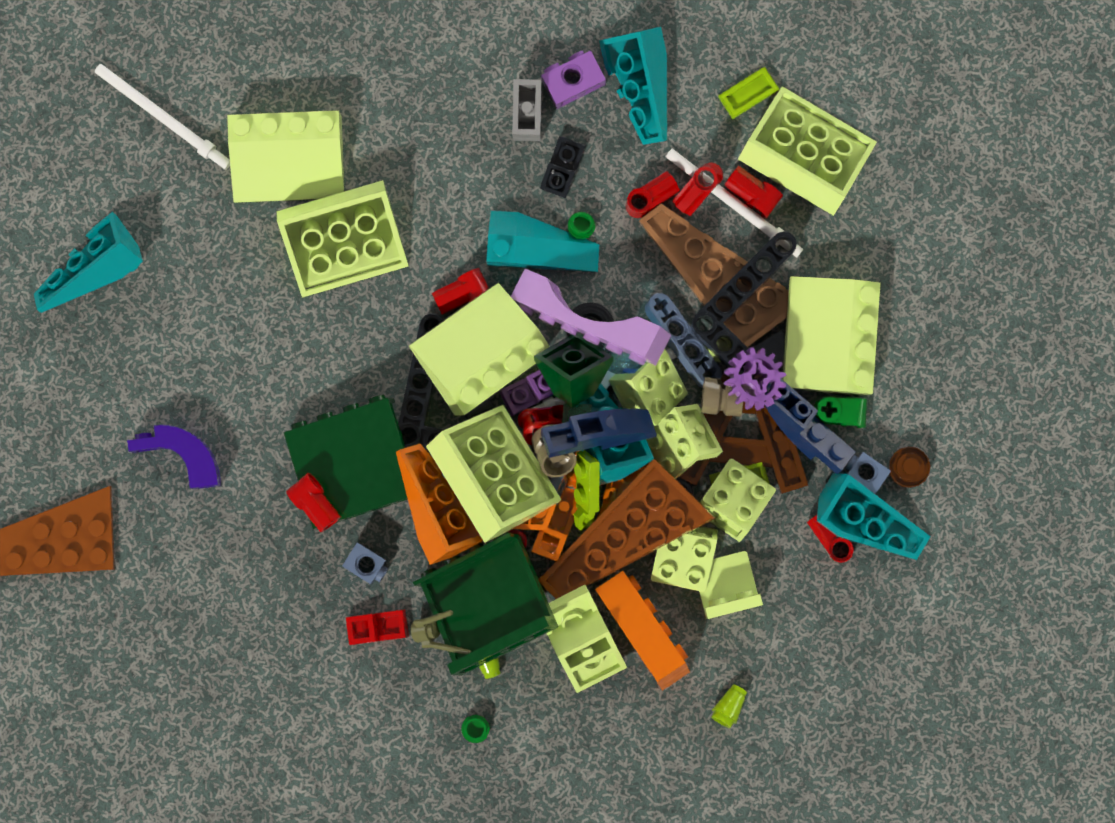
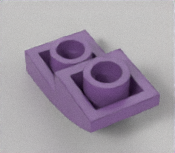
(526, 393)

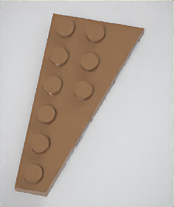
(709, 267)

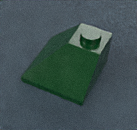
(574, 368)

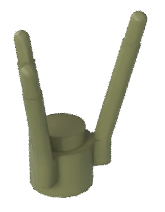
(427, 631)

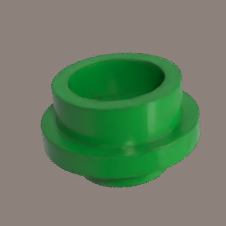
(581, 225)
(475, 728)

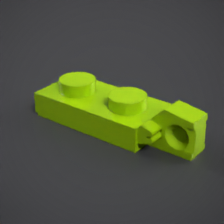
(587, 489)

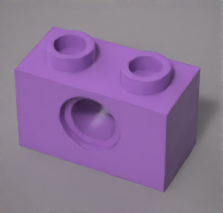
(563, 92)

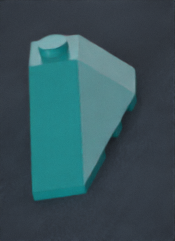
(641, 68)
(530, 243)
(102, 261)
(619, 460)
(863, 517)

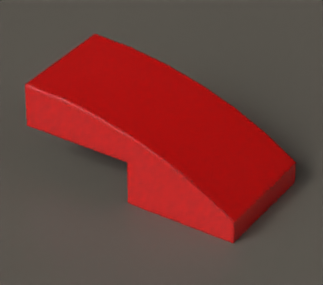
(377, 627)

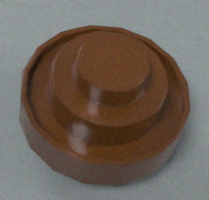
(909, 467)

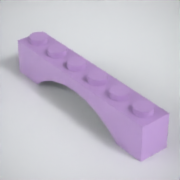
(634, 336)

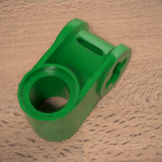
(845, 411)

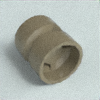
(716, 399)
(554, 466)

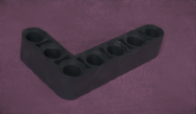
(738, 298)
(423, 396)

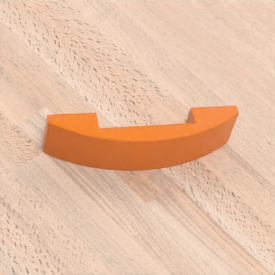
(551, 541)

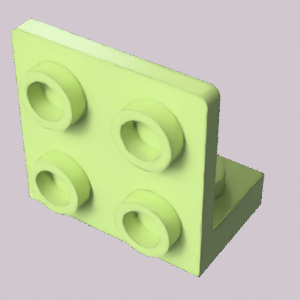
(651, 388)
(683, 439)
(737, 499)
(686, 560)
(730, 586)

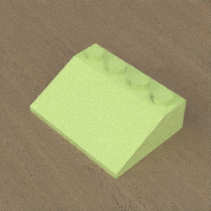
(807, 150)
(285, 156)
(342, 238)
(831, 335)
(479, 349)
(493, 472)

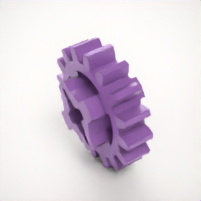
(754, 367)

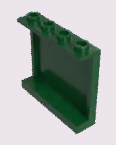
(352, 456)
(492, 601)

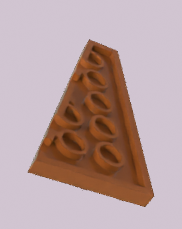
(637, 522)
(62, 538)

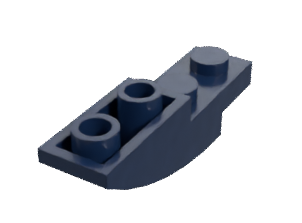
(596, 429)
(813, 438)

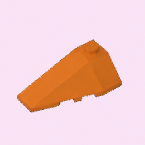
(435, 509)

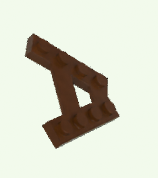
(773, 451)

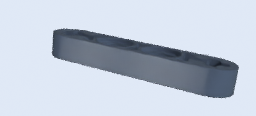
(687, 338)

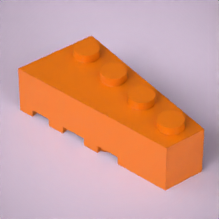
(643, 630)

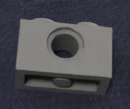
(526, 110)

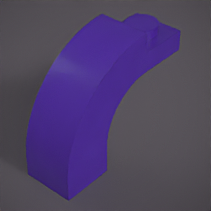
(199, 459)

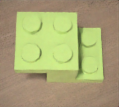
(583, 640)

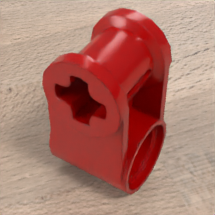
(541, 416)

